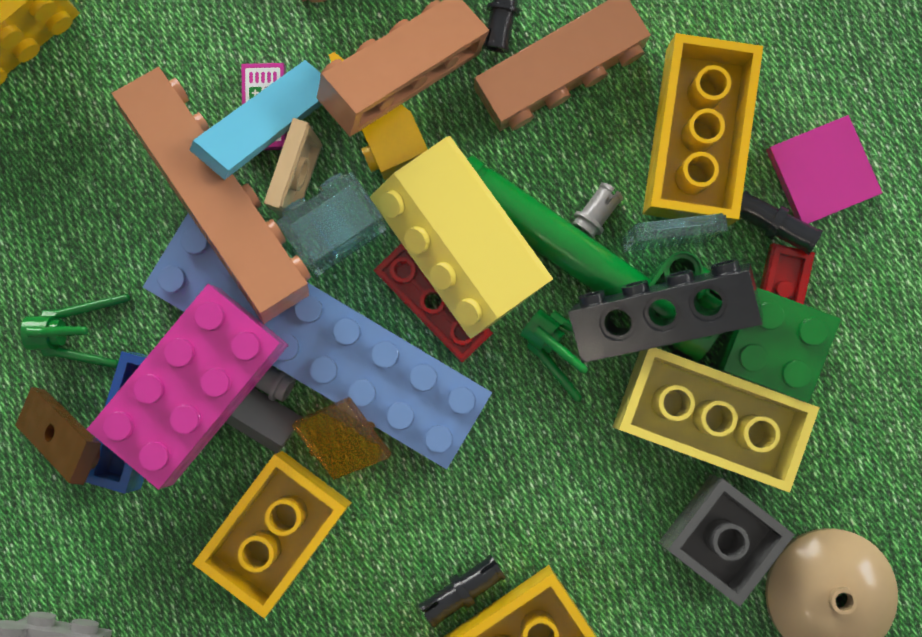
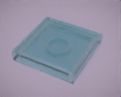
(674, 232)

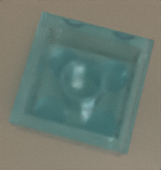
(332, 223)

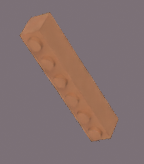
(219, 207)

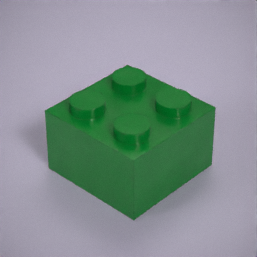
(784, 350)

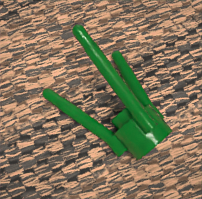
(49, 332)
(545, 336)

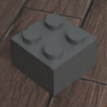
(726, 539)

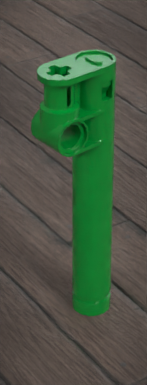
(588, 259)

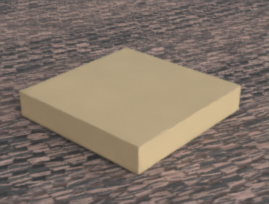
(293, 167)

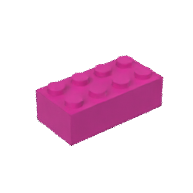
(187, 387)

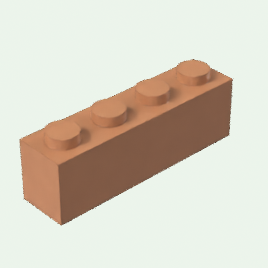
(562, 62)
(400, 64)

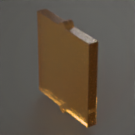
(341, 438)

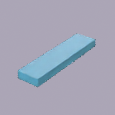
(259, 121)

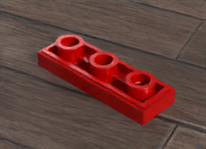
(413, 288)

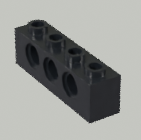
(601, 339)

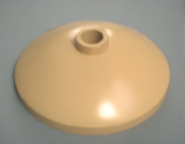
(815, 571)

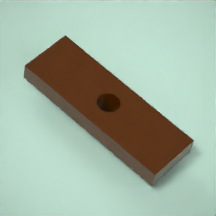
(58, 436)

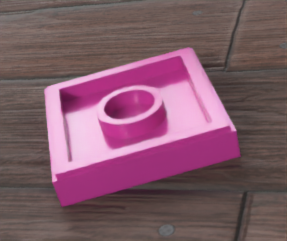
(824, 170)

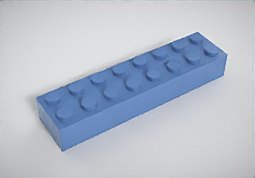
(341, 354)

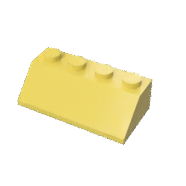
(460, 237)

